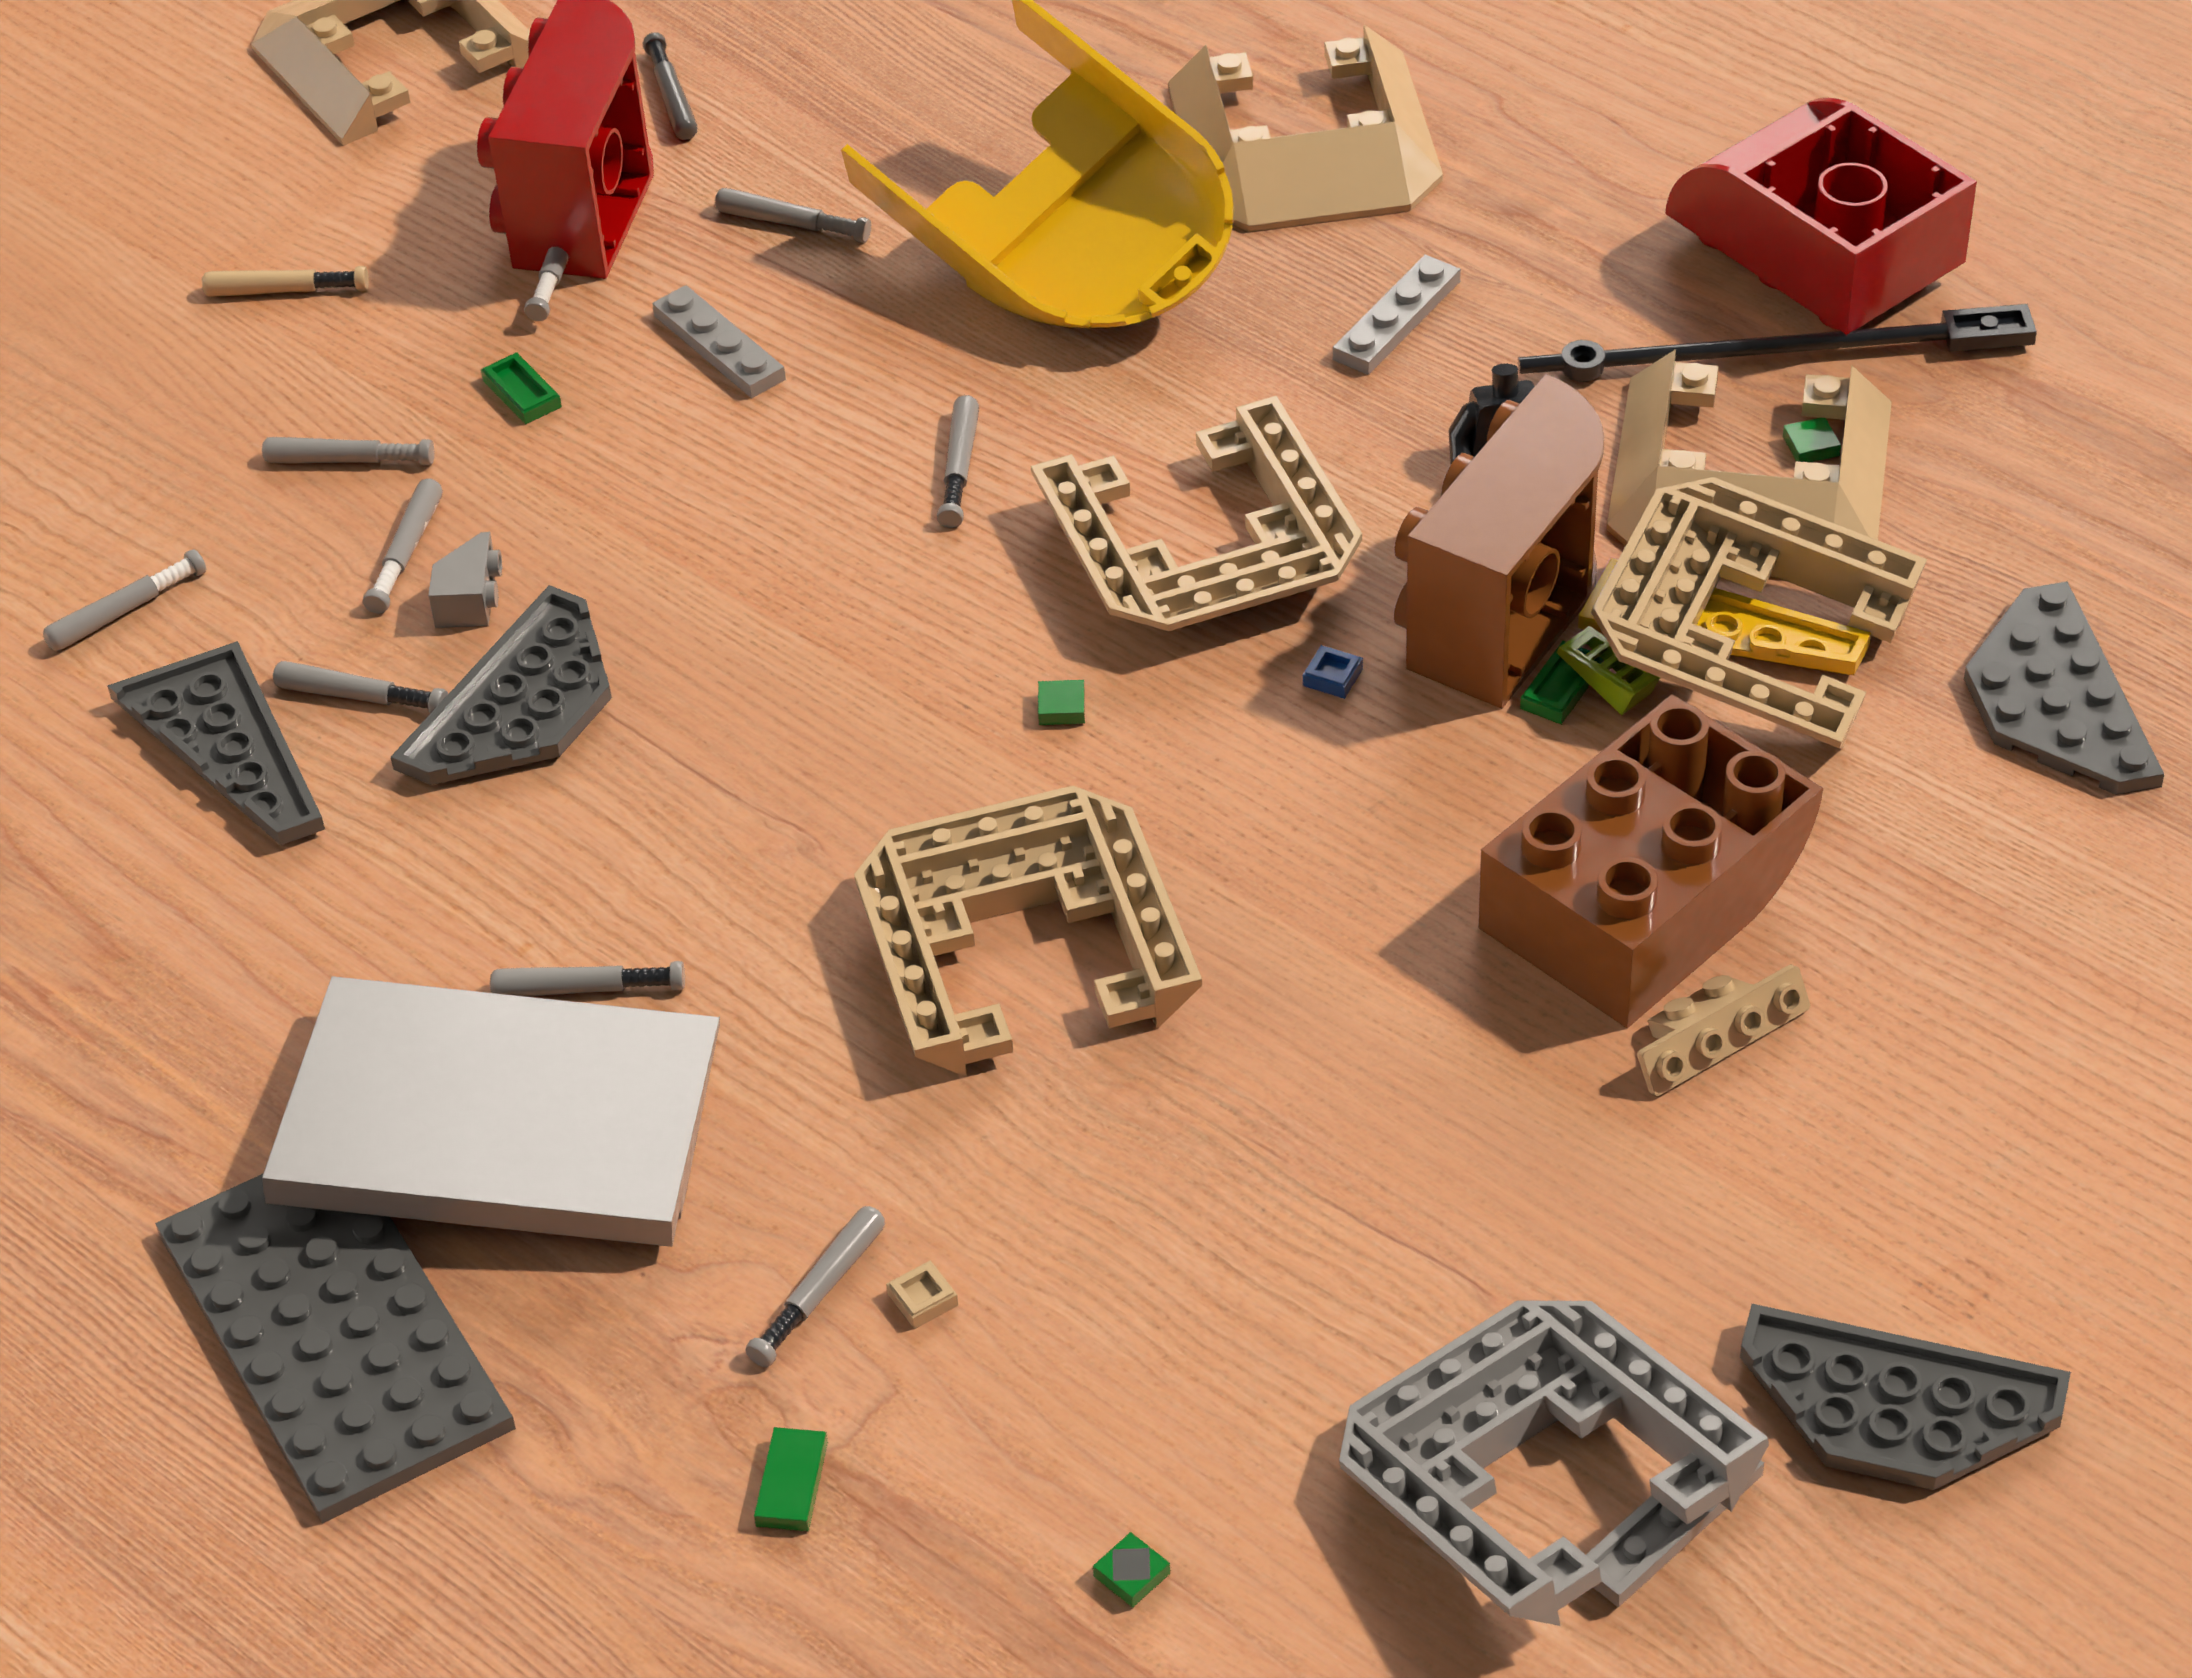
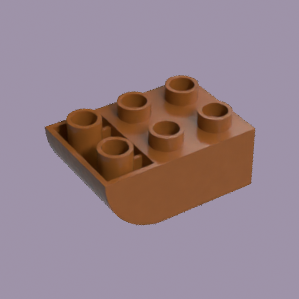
(1504, 547)
(1646, 859)

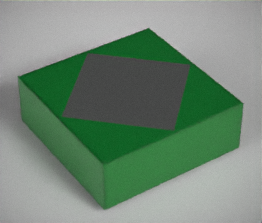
(1131, 1569)

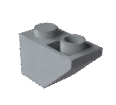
(464, 584)

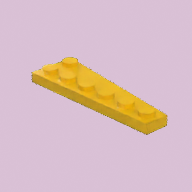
(1768, 631)

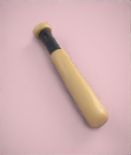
(263, 282)

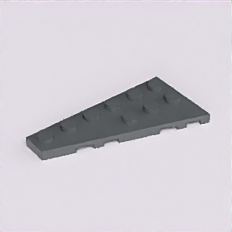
(224, 730)

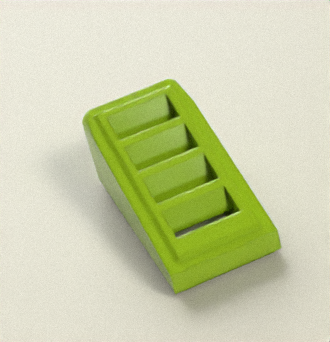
(1620, 689)

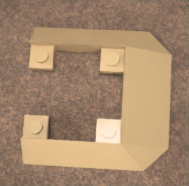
(305, 34)
(1358, 171)
(1837, 493)
(1721, 530)
(1297, 541)
(1008, 857)

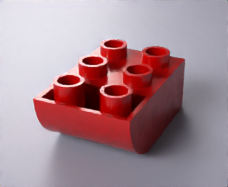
(570, 141)
(1831, 211)

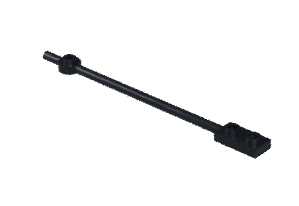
(1960, 328)

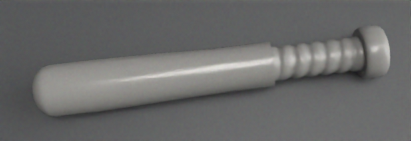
(781, 212)
(343, 451)

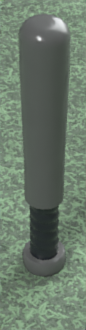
(674, 98)

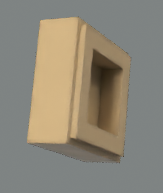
(922, 1294)

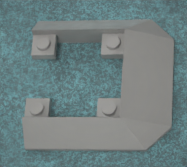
(1442, 1421)

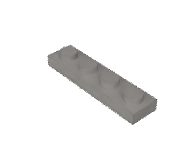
(1396, 314)
(719, 341)
(1646, 1544)

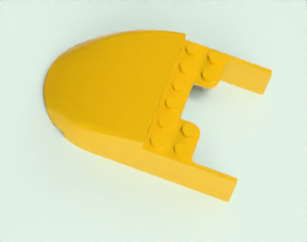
(1102, 223)

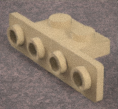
(1717, 1023)

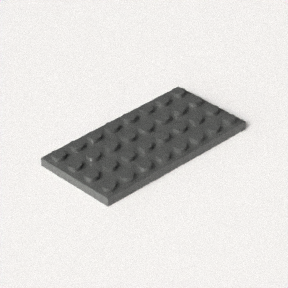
(335, 1342)

